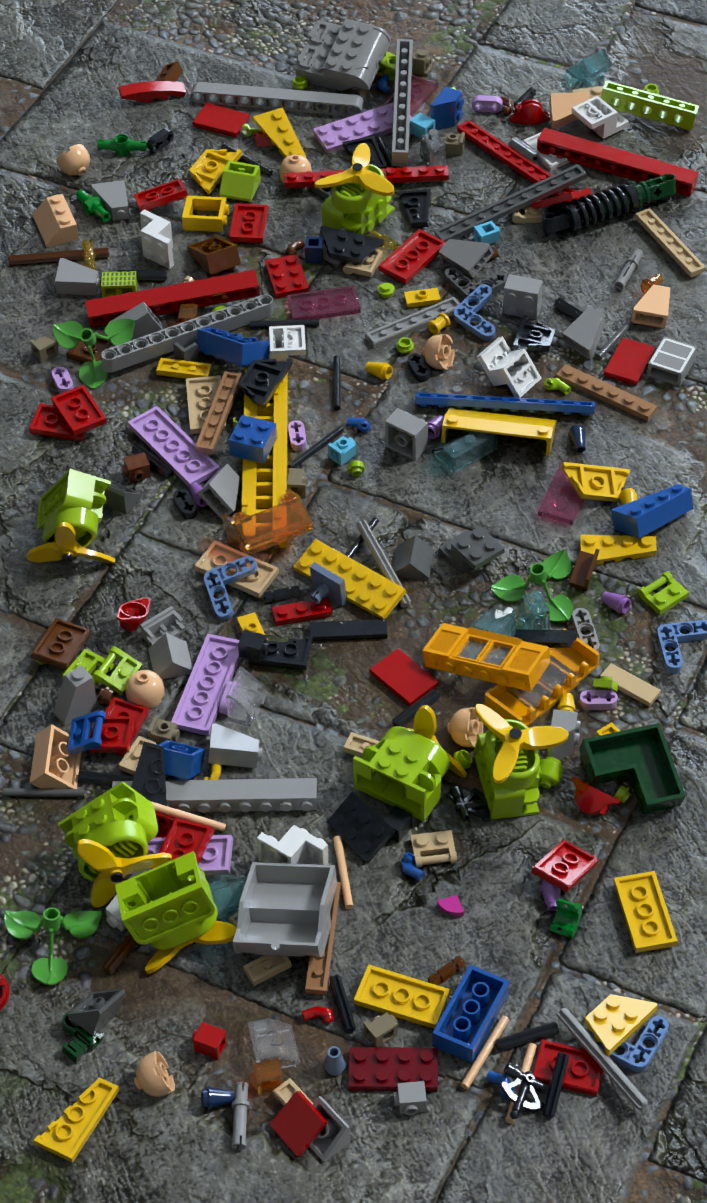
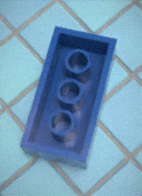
(470, 1013)

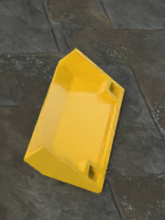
(499, 424)

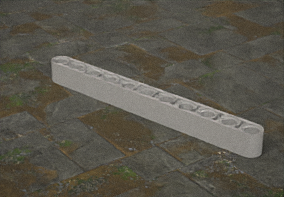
(276, 98)
(185, 333)

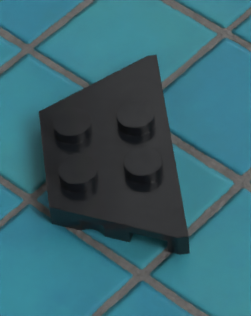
(349, 245)
(533, 336)
(263, 379)

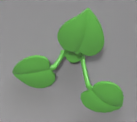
(71, 332)
(556, 566)
(24, 923)

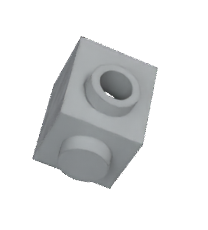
(411, 1097)

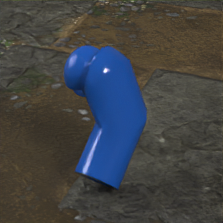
(383, 83)
(361, 423)
(408, 867)
(497, 1078)

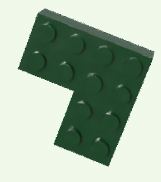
(636, 755)

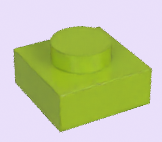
(605, 683)

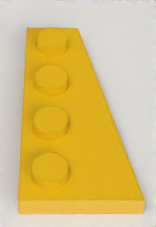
(279, 130)
(618, 547)
(78, 1122)

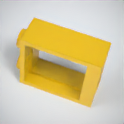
(205, 223)

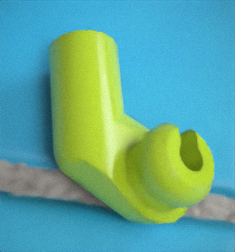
(557, 384)

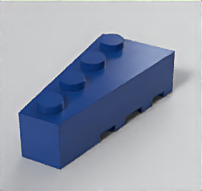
(232, 346)
(652, 511)

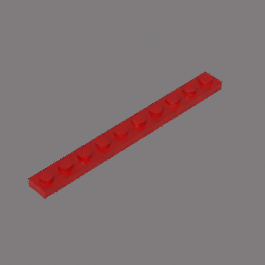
(507, 155)
(393, 175)

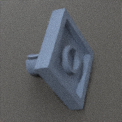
(327, 585)

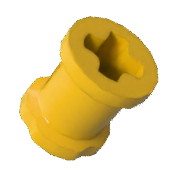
(439, 323)

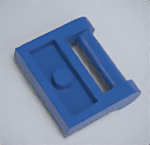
(81, 729)

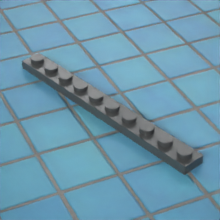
(512, 203)

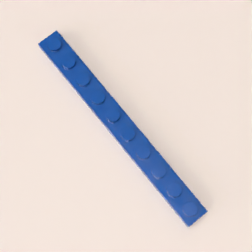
(511, 403)

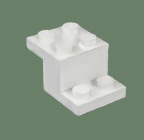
(600, 117)
(156, 239)
(286, 341)
(509, 367)
(294, 848)

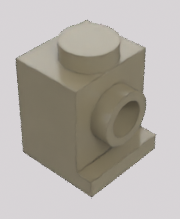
(421, 62)
(454, 143)
(45, 347)
(297, 482)
(162, 730)
(381, 1029)

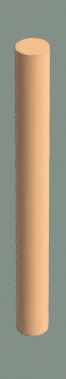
(188, 816)
(343, 872)
(484, 1052)
(526, 1065)

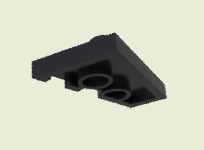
(376, 156)
(417, 206)
(288, 654)
(150, 774)

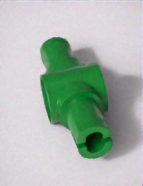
(122, 145)
(93, 205)

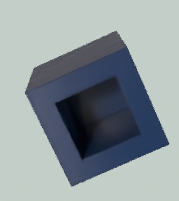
(313, 249)

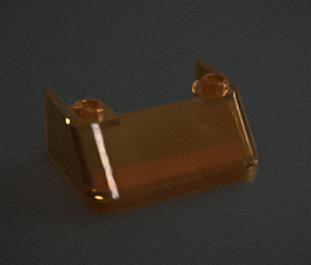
(269, 526)

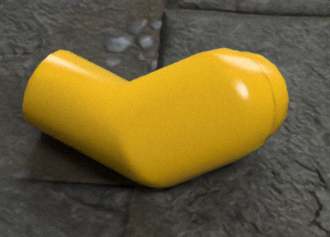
(215, 772)

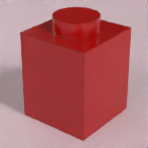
(209, 1040)

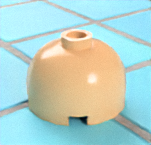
(74, 161)
(294, 163)
(439, 352)
(145, 689)
(465, 727)
(153, 1075)

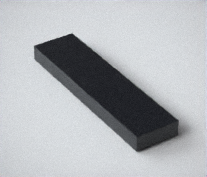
(349, 630)
(548, 638)

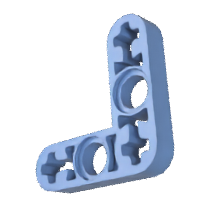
(470, 313)
(222, 580)
(676, 636)
(634, 1052)

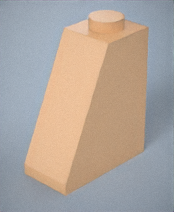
(561, 107)
(652, 307)

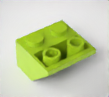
(240, 181)

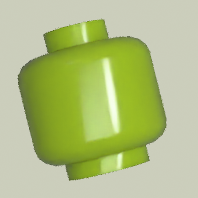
(550, 772)

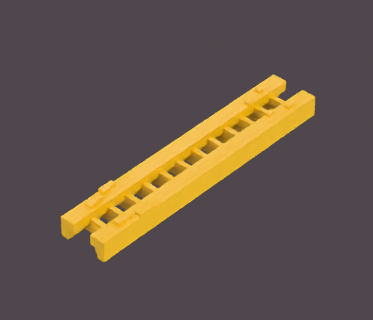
(277, 460)

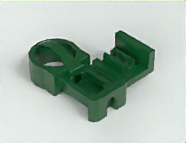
(80, 1040)

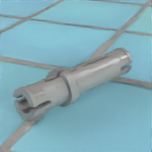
(630, 265)
(240, 1106)

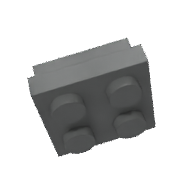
(471, 550)

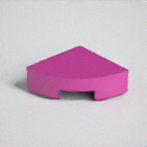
(451, 905)

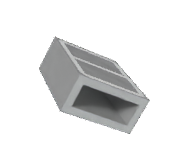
(672, 361)

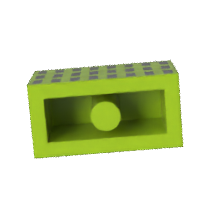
(118, 283)

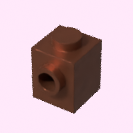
(136, 467)

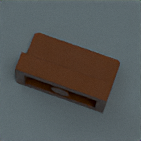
(583, 570)

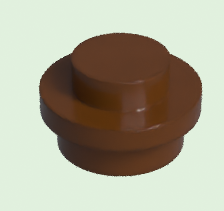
(105, 695)

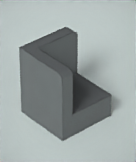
(186, 353)

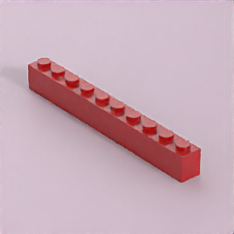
(613, 160)
(169, 298)

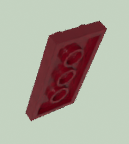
(386, 1066)

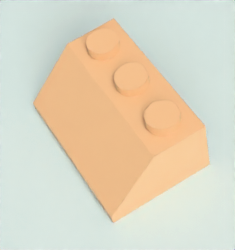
(55, 221)
(52, 763)

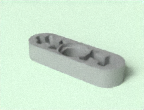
(586, 625)

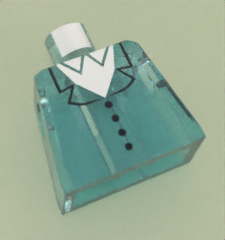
(534, 607)
(497, 621)

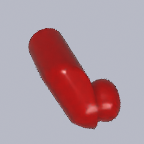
(318, 1011)

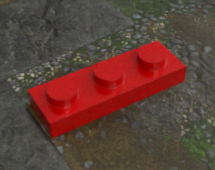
(301, 612)

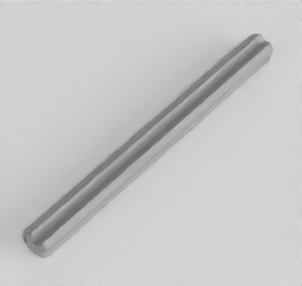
(380, 558)
(602, 1059)

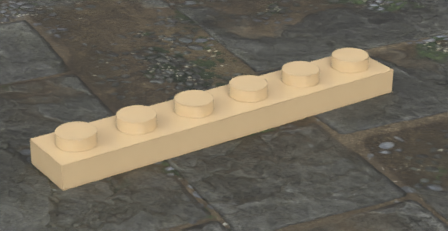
(670, 242)

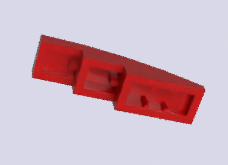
(152, 89)

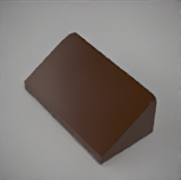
(170, 72)

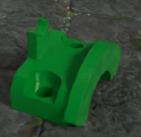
(566, 918)

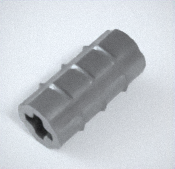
(524, 149)

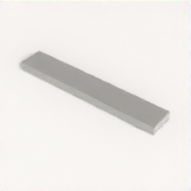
(410, 323)

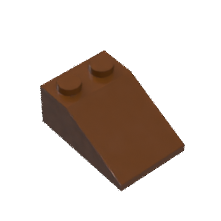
(215, 255)

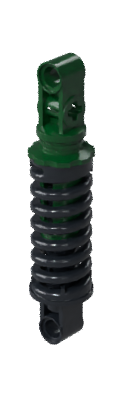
(607, 204)

